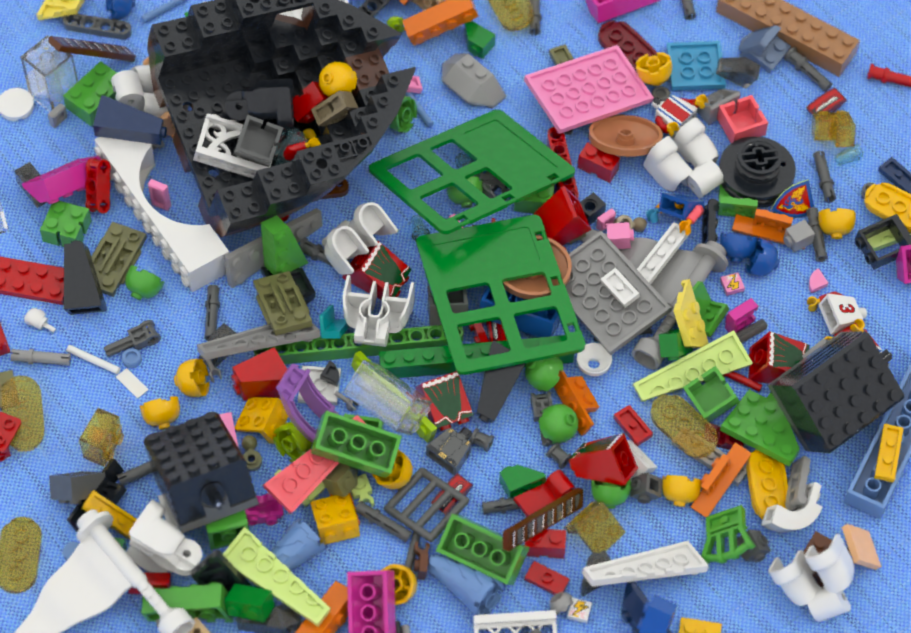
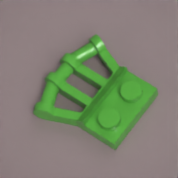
(723, 525)

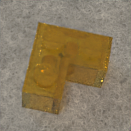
(834, 127)

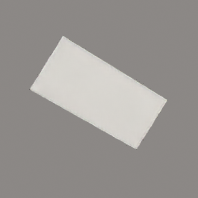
(132, 383)

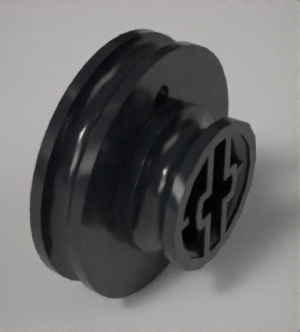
(754, 169)

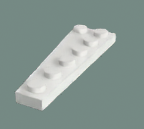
(652, 564)

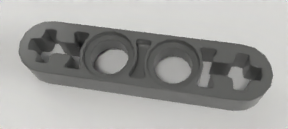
(96, 29)

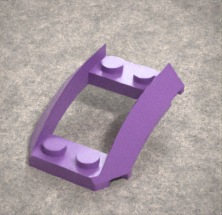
(300, 380)

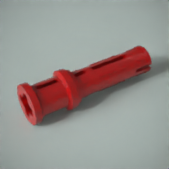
(886, 75)

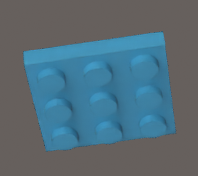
(695, 65)

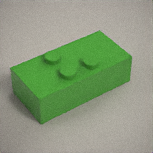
(356, 444)
(481, 549)

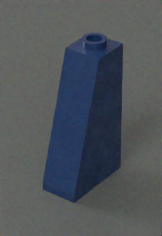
(127, 123)

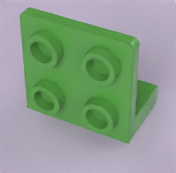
(731, 206)

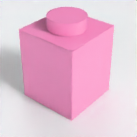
(620, 235)

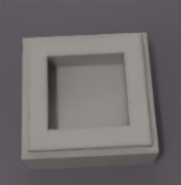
(57, 115)

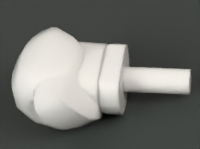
(37, 319)

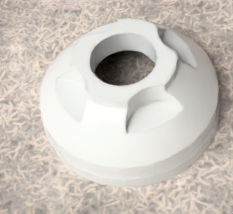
(594, 352)

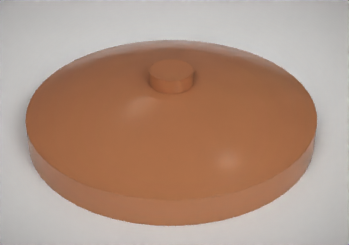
(625, 135)
(536, 285)

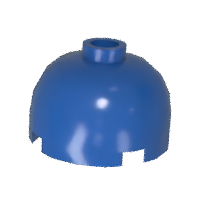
(119, 8)
(738, 246)
(763, 259)

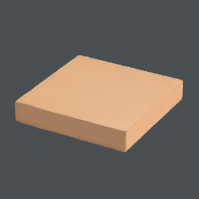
(861, 546)

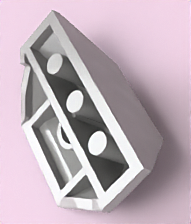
(471, 81)

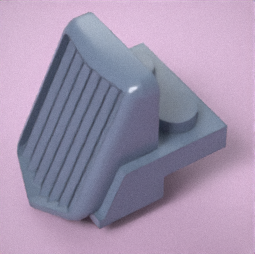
(764, 47)

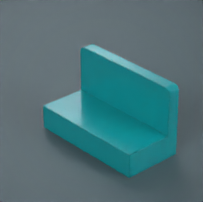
(330, 326)

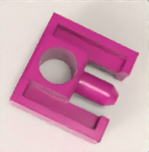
(741, 316)

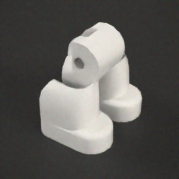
(136, 90)
(696, 148)
(354, 236)
(376, 328)
(160, 545)
(835, 571)

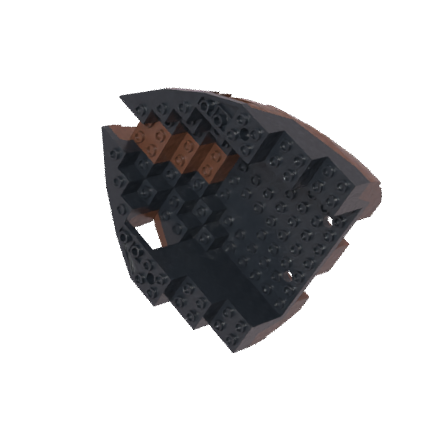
(248, 41)

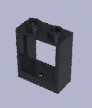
(897, 229)

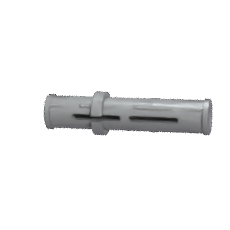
(40, 357)

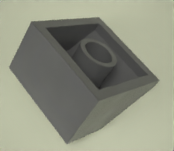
(74, 486)

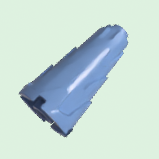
(297, 545)
(470, 586)

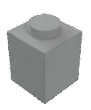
(798, 236)

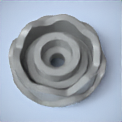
(560, 602)

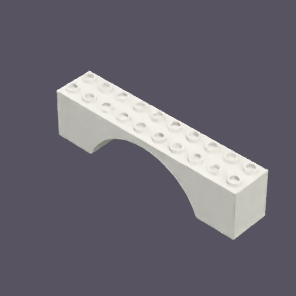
(192, 249)

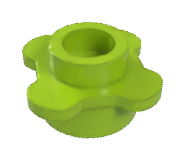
(397, 22)

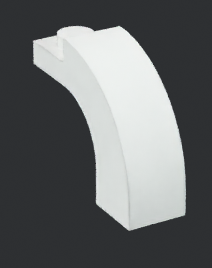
(784, 520)

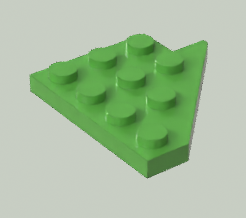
(762, 426)

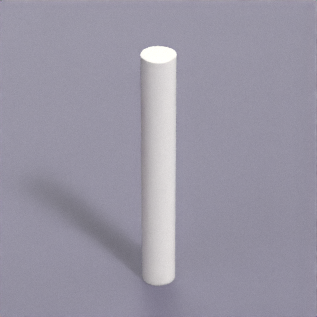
(93, 359)

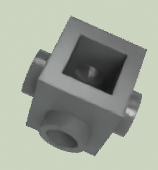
(646, 487)
(758, 553)

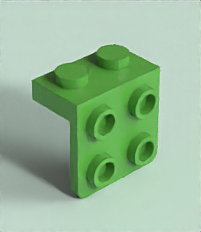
(710, 311)

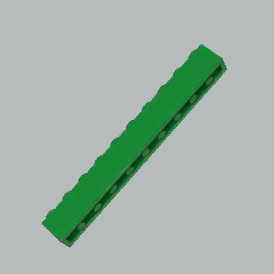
(439, 361)

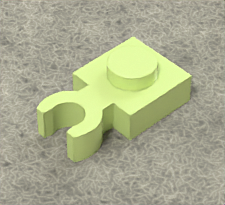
(363, 490)

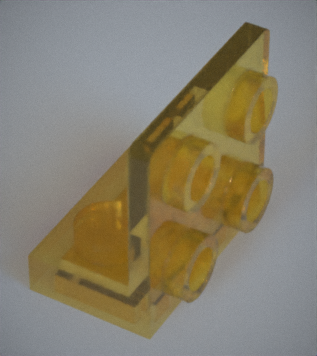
(596, 527)

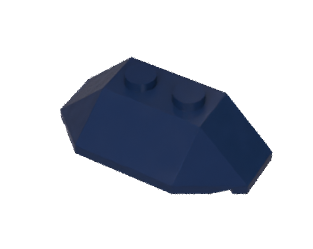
(633, 605)

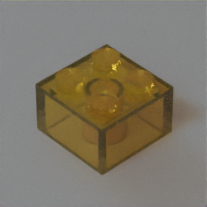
(101, 437)

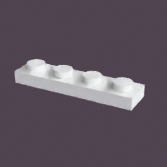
(662, 253)

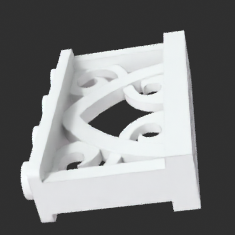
(223, 160)

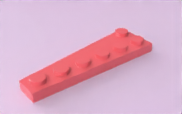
(300, 478)

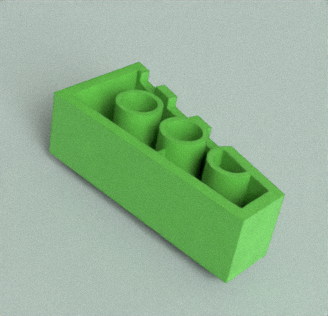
(198, 601)

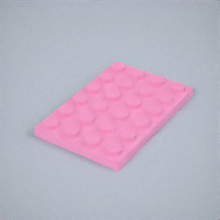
(588, 89)

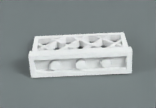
(515, 620)

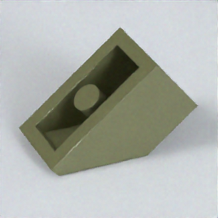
(341, 480)

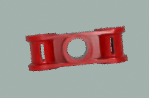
(98, 185)

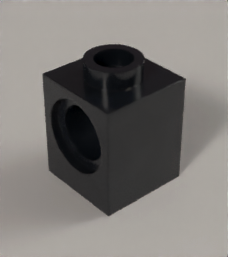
(595, 204)

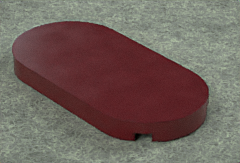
(627, 39)

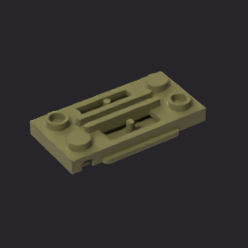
(115, 255)
(282, 303)

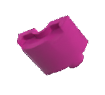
(265, 512)

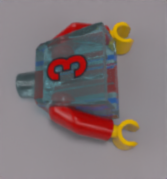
(293, 141)

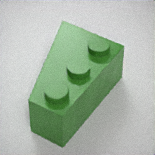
(280, 247)

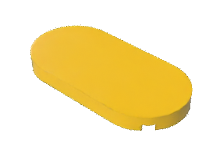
(887, 200)
(766, 482)

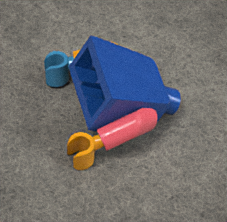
(679, 206)

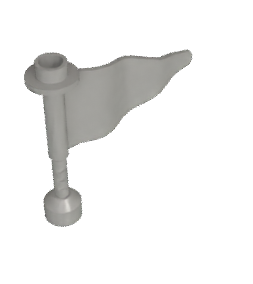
(683, 265)

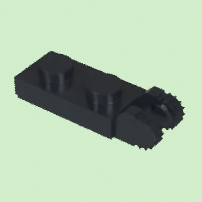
(709, 221)

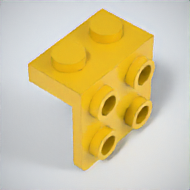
(262, 416)
(335, 519)

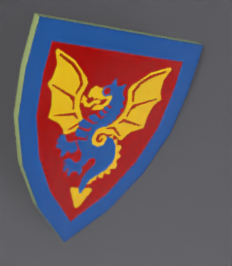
(794, 200)

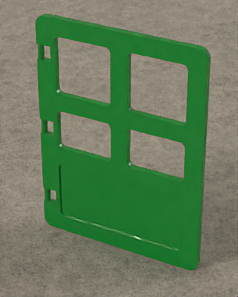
(497, 147)
(489, 257)

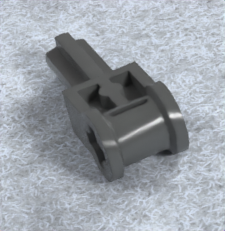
(138, 337)
(538, 403)

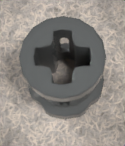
(481, 439)
(558, 455)

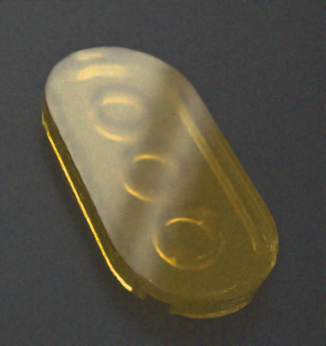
(513, 14)
(23, 400)
(684, 426)
(19, 554)

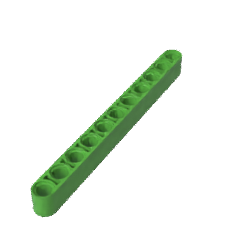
(349, 348)

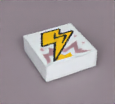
(579, 610)

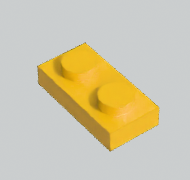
(698, 626)

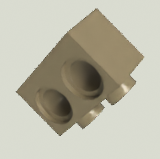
(334, 108)

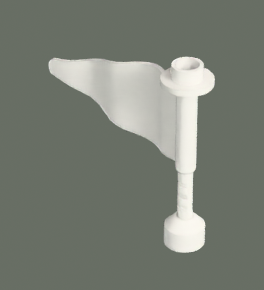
(94, 582)

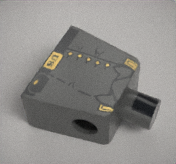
(450, 449)

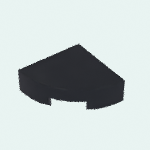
(330, 374)

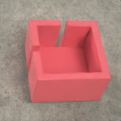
(743, 122)

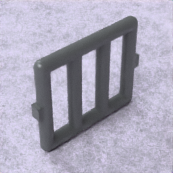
(418, 526)

